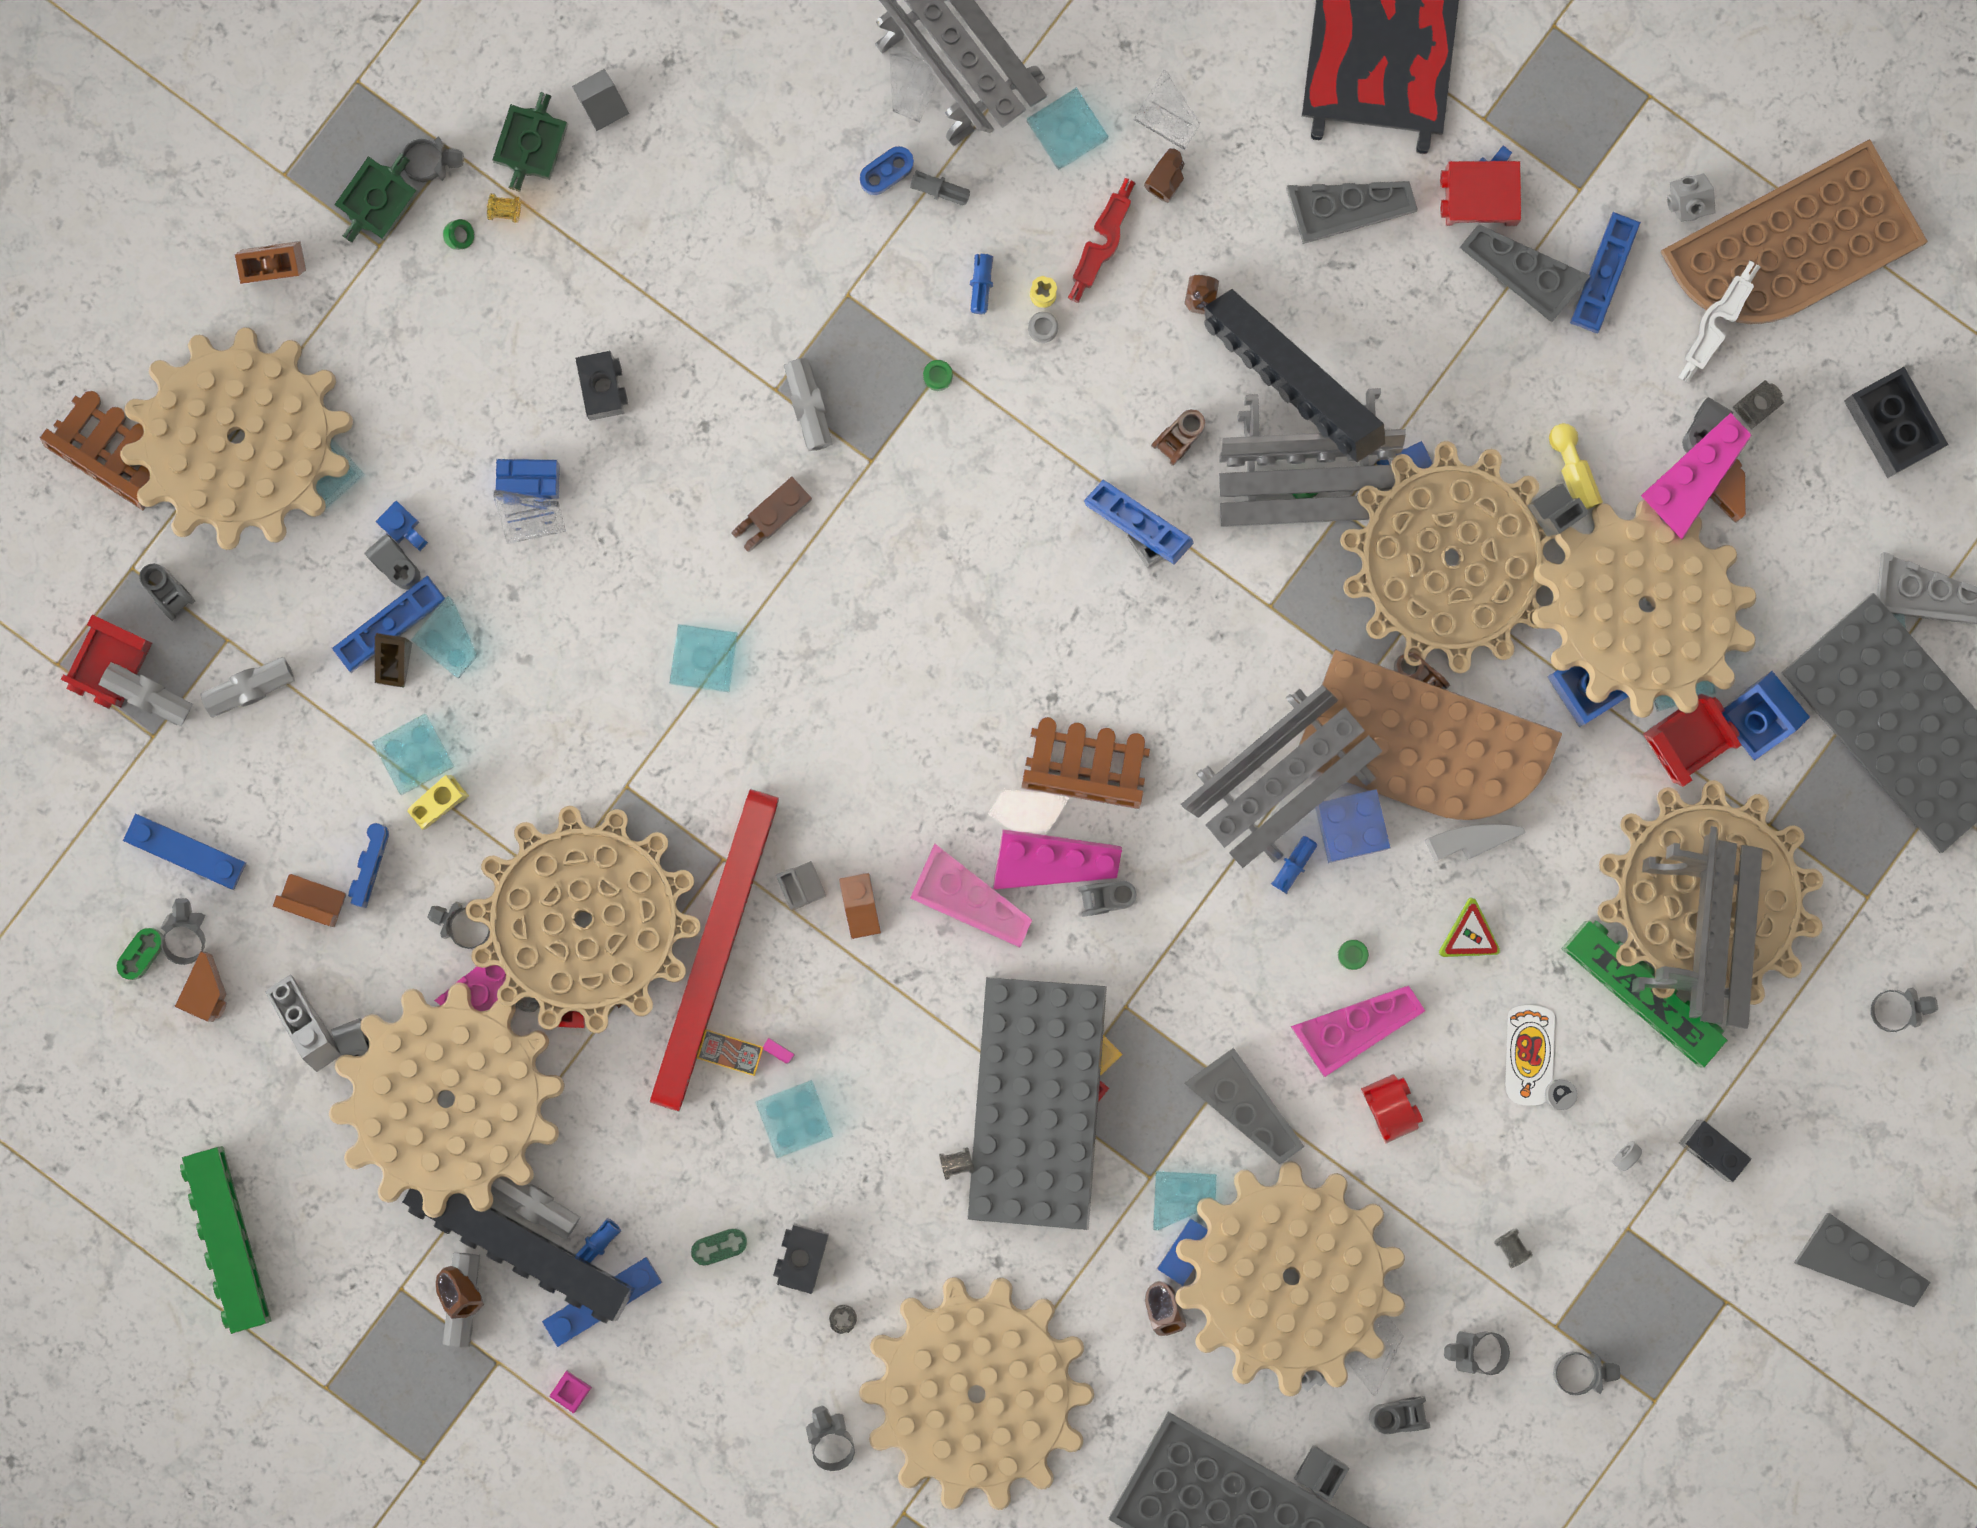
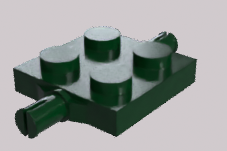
(530, 142)
(376, 198)

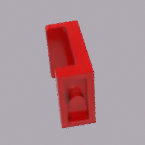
(1481, 192)
(101, 646)
(1692, 739)

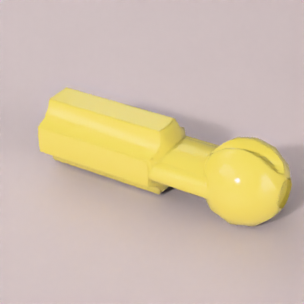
(1576, 471)

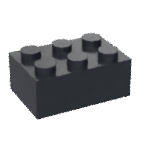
(1896, 422)

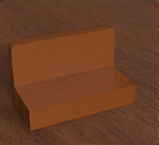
(310, 900)

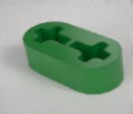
(134, 949)

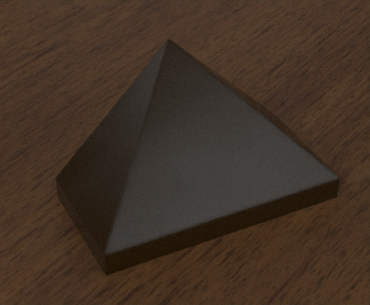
(391, 659)

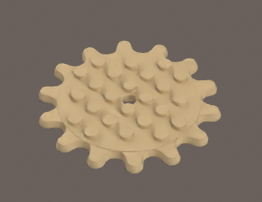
(245, 481)
(1407, 566)
(1637, 650)
(571, 874)
(1664, 908)
(454, 1146)
(1281, 1323)
(985, 1346)

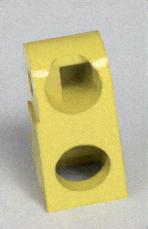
(437, 801)

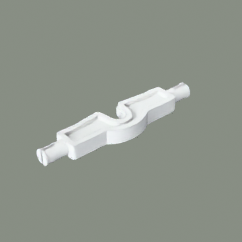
(1728, 308)

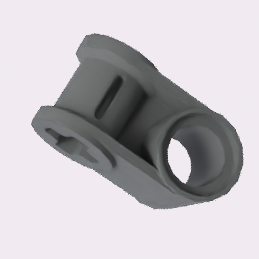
(1705, 420)
(391, 560)
(169, 593)
(1104, 897)
(350, 1039)
(1406, 1415)

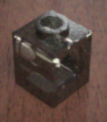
(1750, 413)

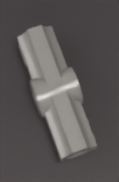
(808, 404)
(247, 687)
(145, 694)
(536, 1206)
(459, 1330)

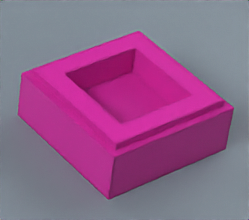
(778, 1051)
(570, 1391)

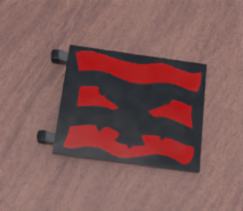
(1381, 65)

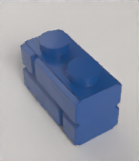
(528, 477)

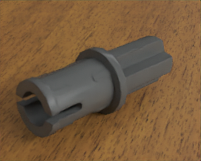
(939, 188)

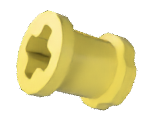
(1040, 300)

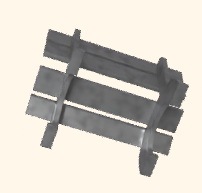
(968, 59)
(1296, 449)
(1283, 777)
(1709, 971)

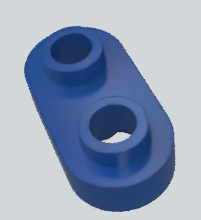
(886, 171)

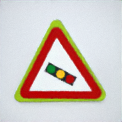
(1470, 934)

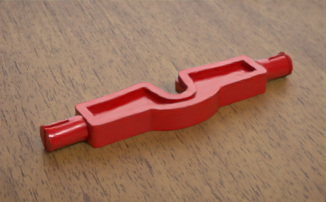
(1095, 254)

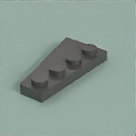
(1337, 209)
(1854, 1259)

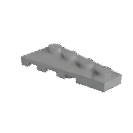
(1924, 593)

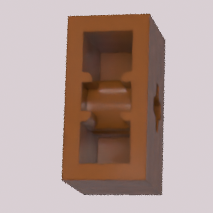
(270, 262)

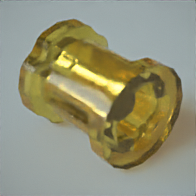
(503, 208)

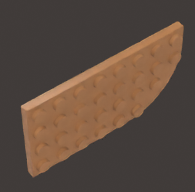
(1804, 236)
(1437, 744)

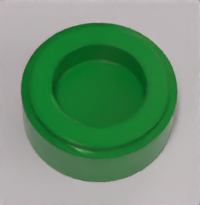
(937, 375)
(1353, 954)

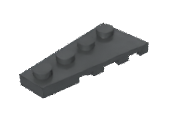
(1530, 274)
(1242, 1101)

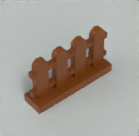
(93, 446)
(1068, 783)

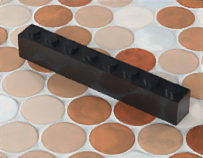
(1294, 376)
(530, 1255)

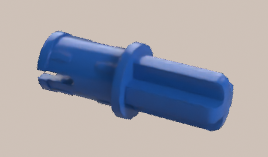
(981, 283)
(1294, 864)
(599, 1240)

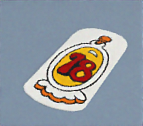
(1529, 1054)

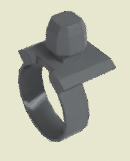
(453, 158)
(182, 916)
(440, 916)
(1925, 1005)
(1463, 1351)
(1608, 1372)
(823, 1425)

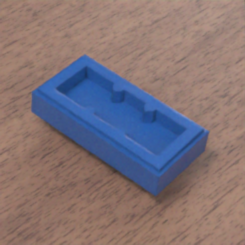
(1171, 1264)

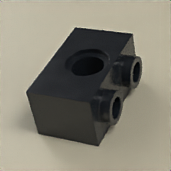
(592, 369)
(1715, 1150)
(801, 1277)

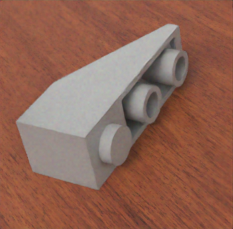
(303, 1024)

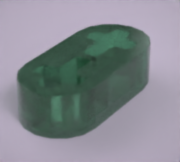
(717, 1239)

